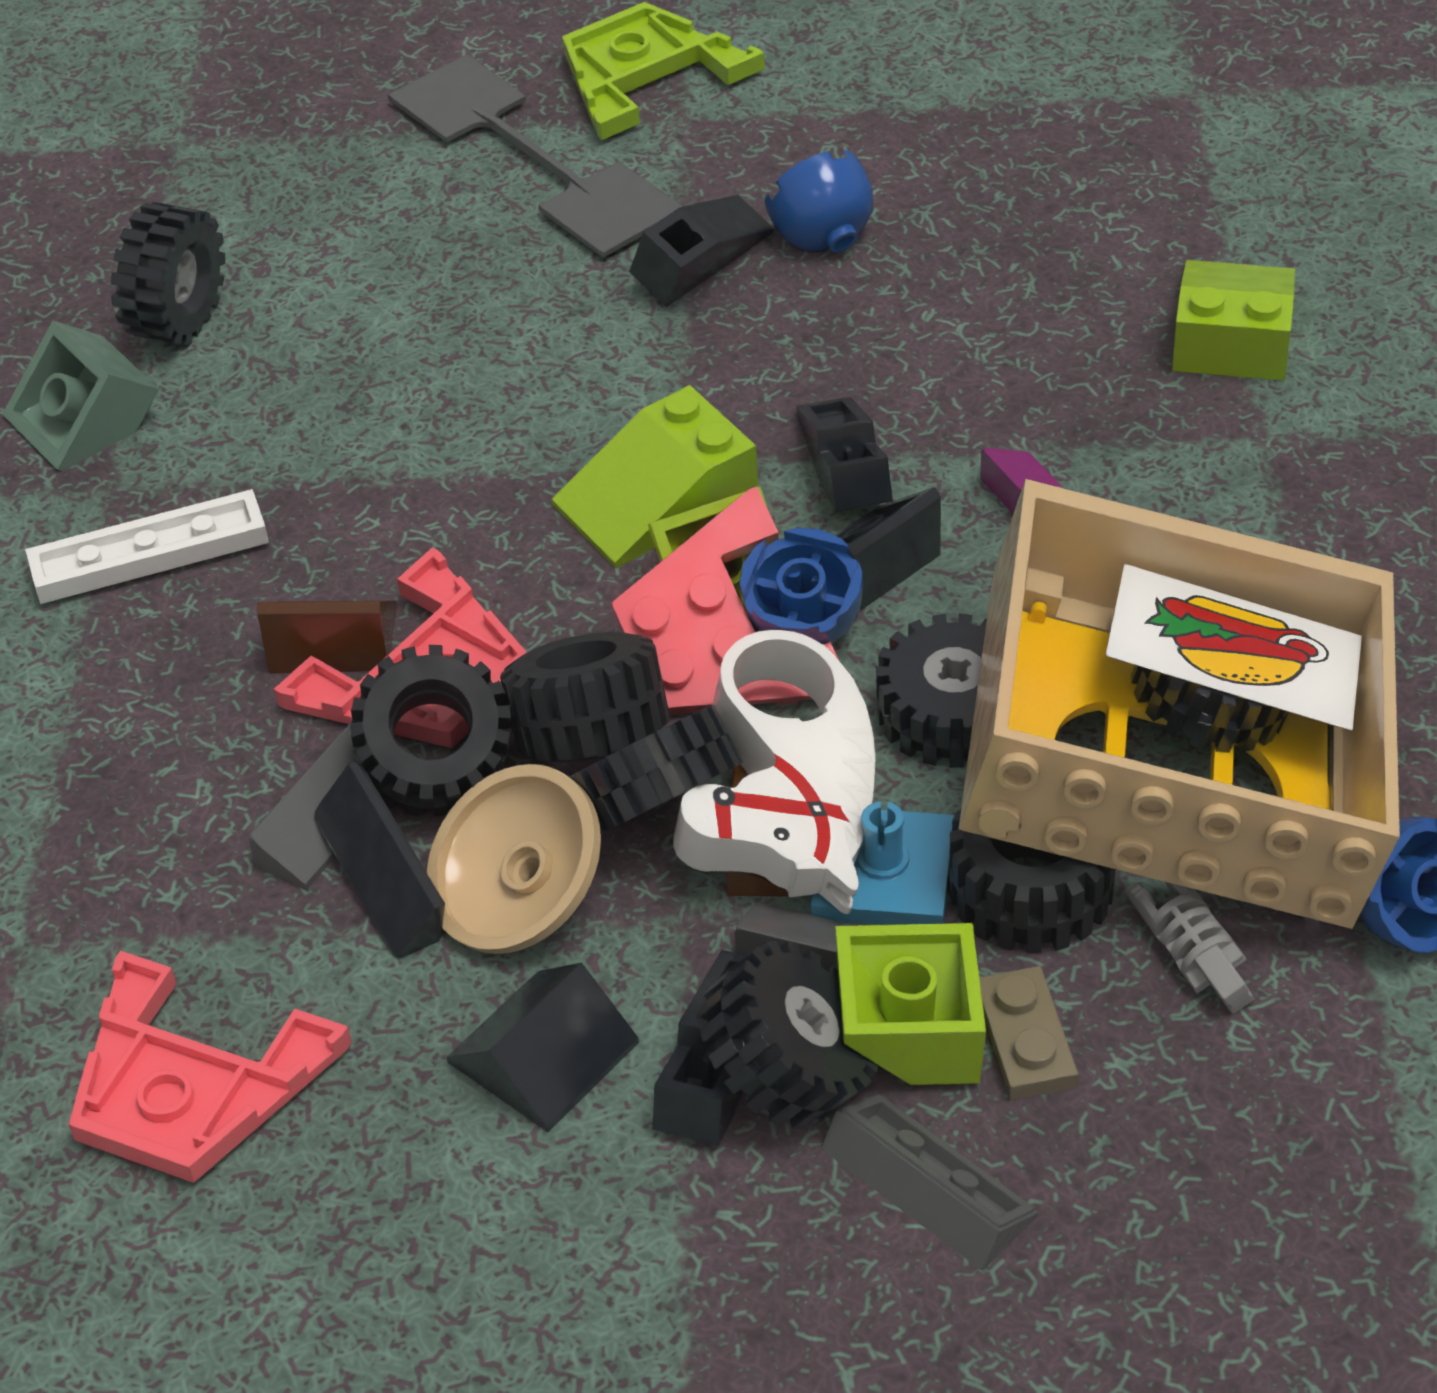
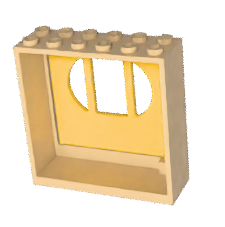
(1047, 662)

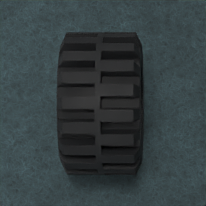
(420, 682)
(585, 696)
(1022, 900)

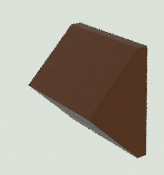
(336, 632)

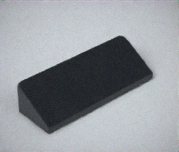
(380, 863)

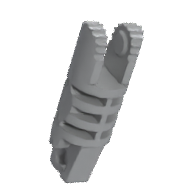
(1195, 941)

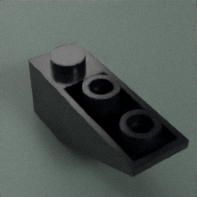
(695, 245)

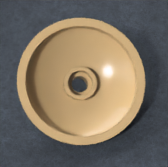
(494, 844)

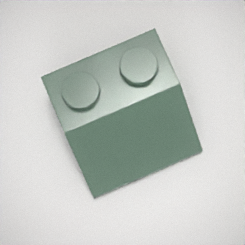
(78, 396)

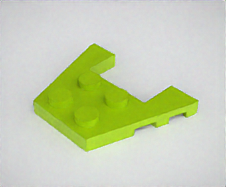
(640, 48)

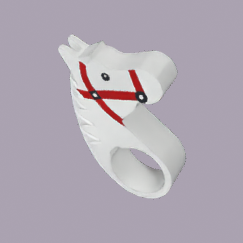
(805, 780)

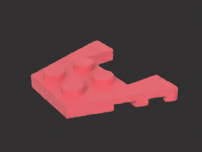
(696, 612)
(455, 623)
(179, 1099)

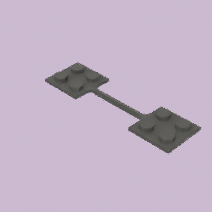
(597, 209)

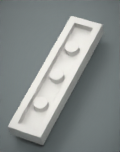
(146, 546)

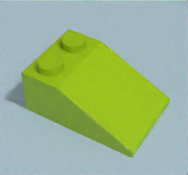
(1234, 320)
(656, 467)

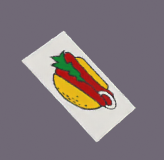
(1236, 646)

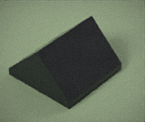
(895, 541)
(547, 1044)

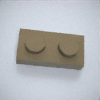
(1026, 1034)

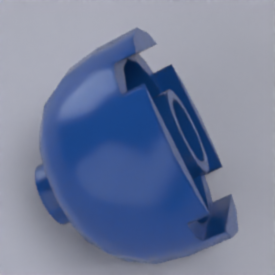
(822, 203)
(803, 585)
(1405, 895)

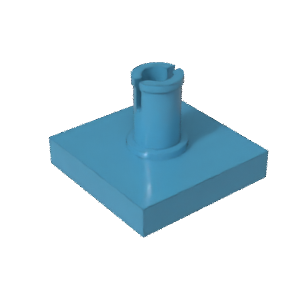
(898, 869)

